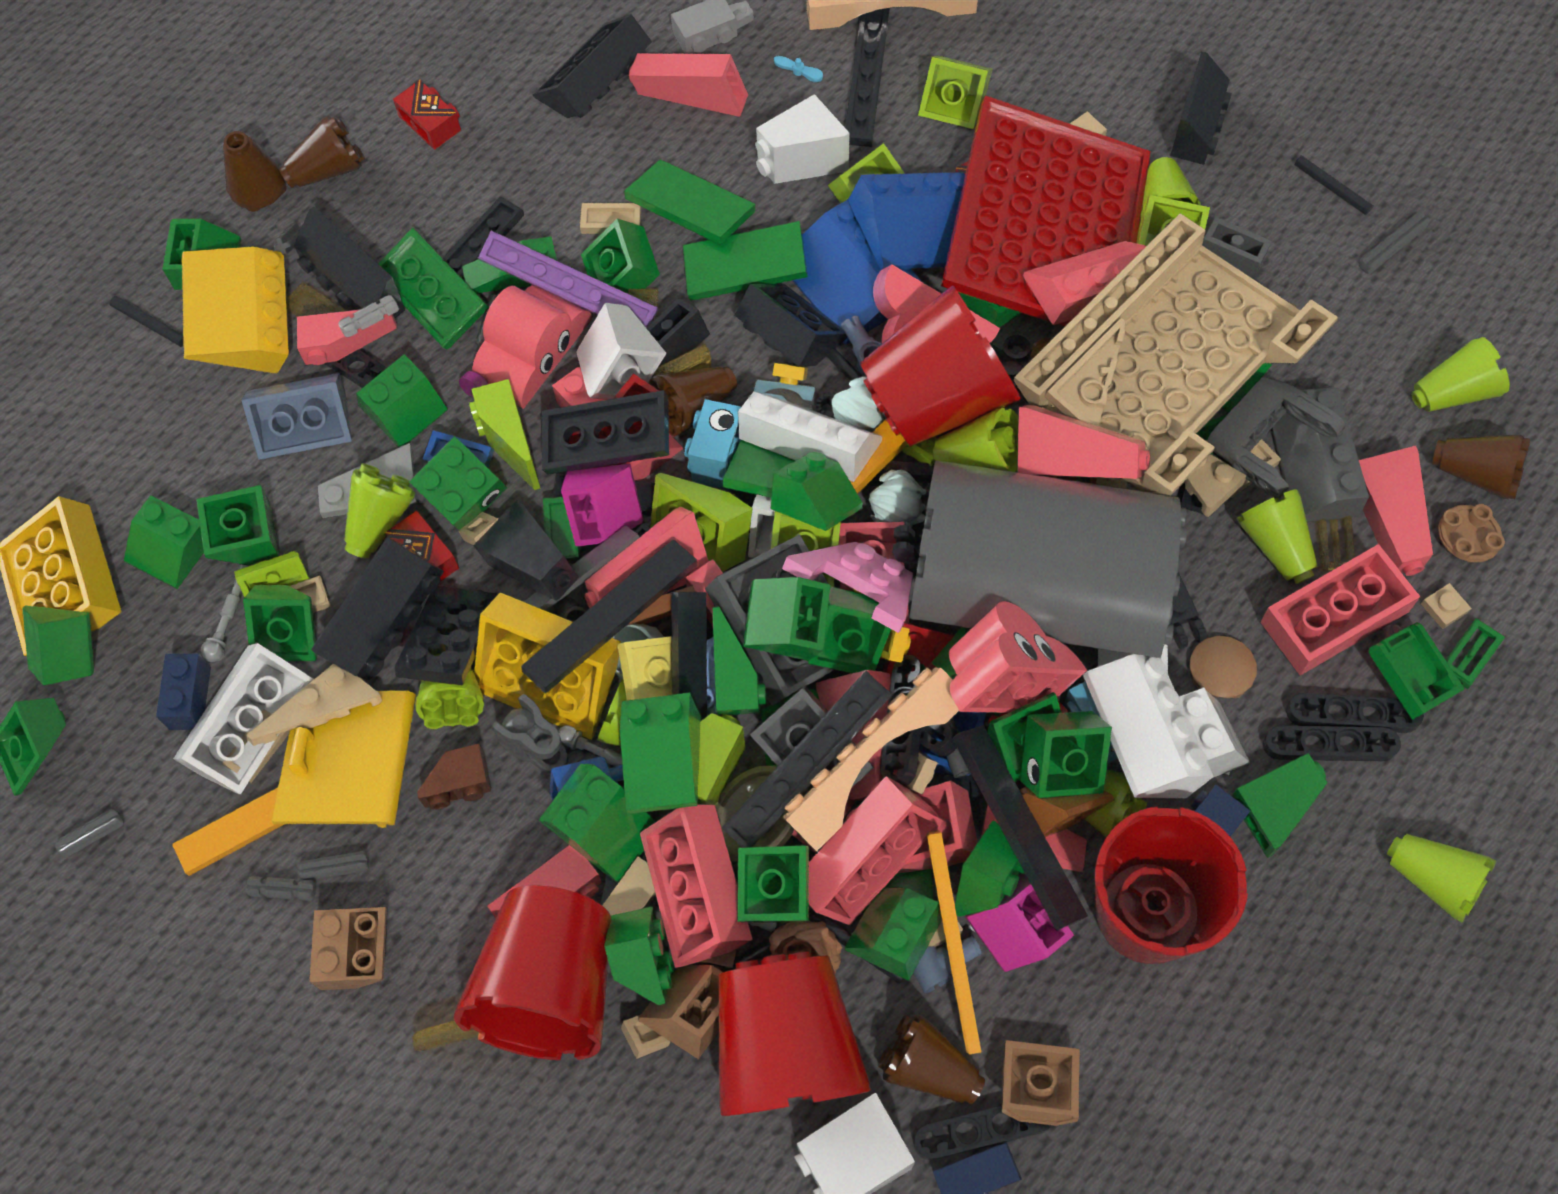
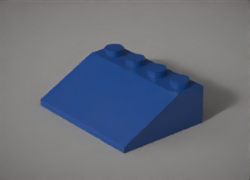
(908, 216)
(841, 269)

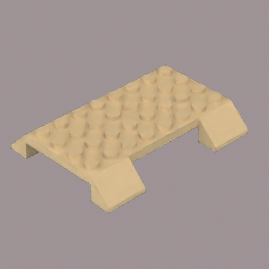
(1186, 347)

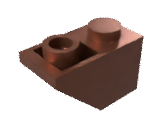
(456, 776)

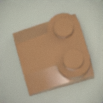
(1040, 1083)

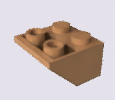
(348, 948)
(690, 1009)

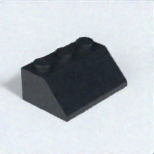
(1202, 112)
(789, 324)

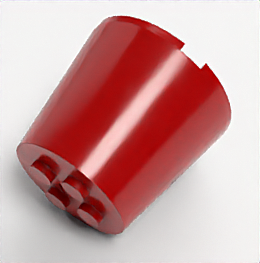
(937, 372)
(1182, 867)
(541, 976)
(785, 1035)

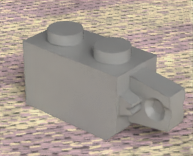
(709, 24)

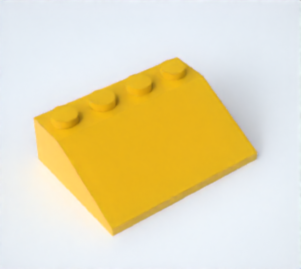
(235, 308)
(58, 565)
(514, 633)

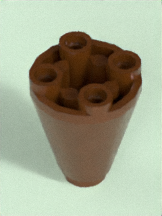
(322, 155)
(250, 173)
(689, 390)
(1485, 461)
(929, 1063)

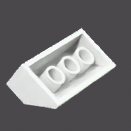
(798, 431)
(254, 684)
(1148, 727)

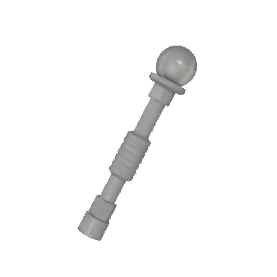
(213, 648)
(573, 739)

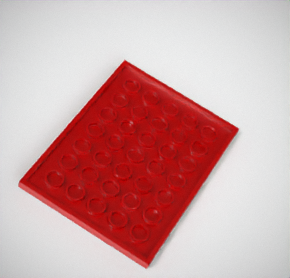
(1037, 198)

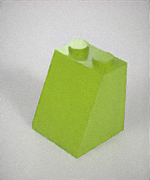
(719, 754)

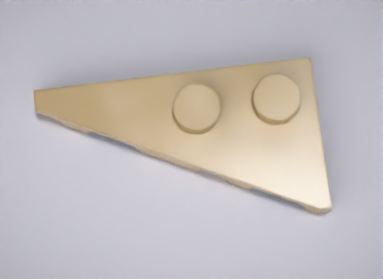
(1085, 386)
(1214, 483)
(318, 702)

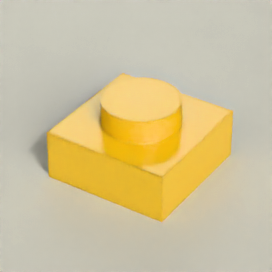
(789, 374)
(897, 645)

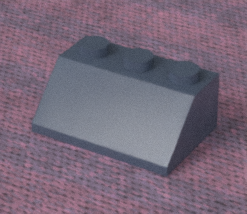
(297, 416)

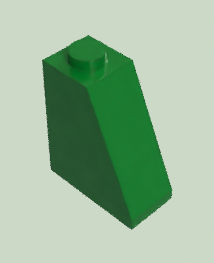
(1280, 800)

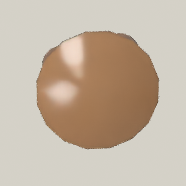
(1471, 532)
(1223, 667)

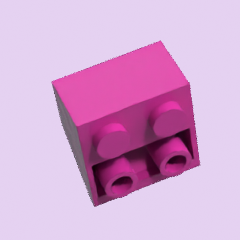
(600, 502)
(1018, 929)

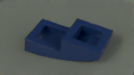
(979, 1173)

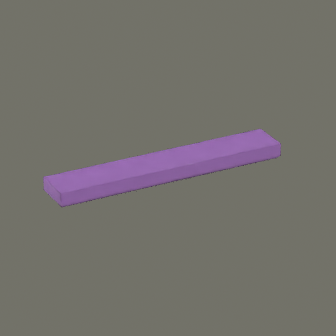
(559, 278)

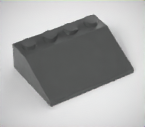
(731, 593)

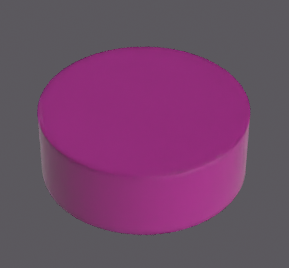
(471, 380)

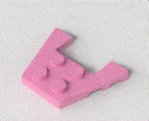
(864, 571)

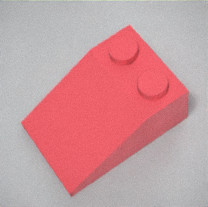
(957, 830)

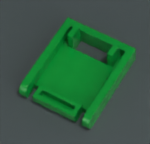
(1413, 663)

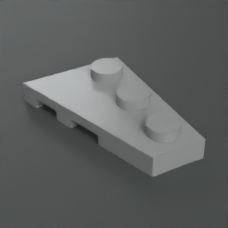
(335, 492)

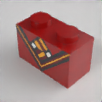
(427, 114)
(419, 536)

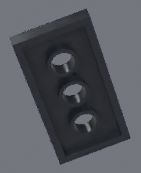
(619, 446)
(427, 637)

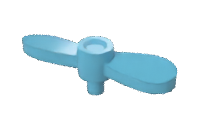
(798, 68)

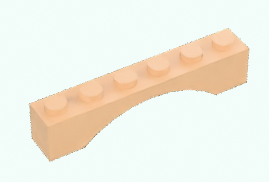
(835, 13)
(822, 809)

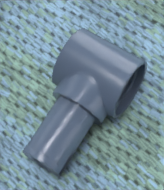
(862, 343)
(935, 964)

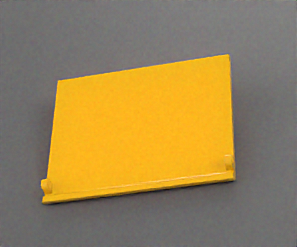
(347, 766)

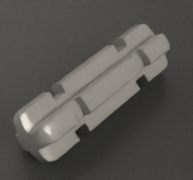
(368, 316)

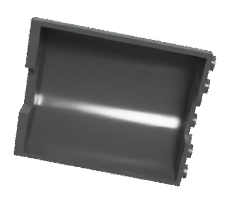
(1072, 554)

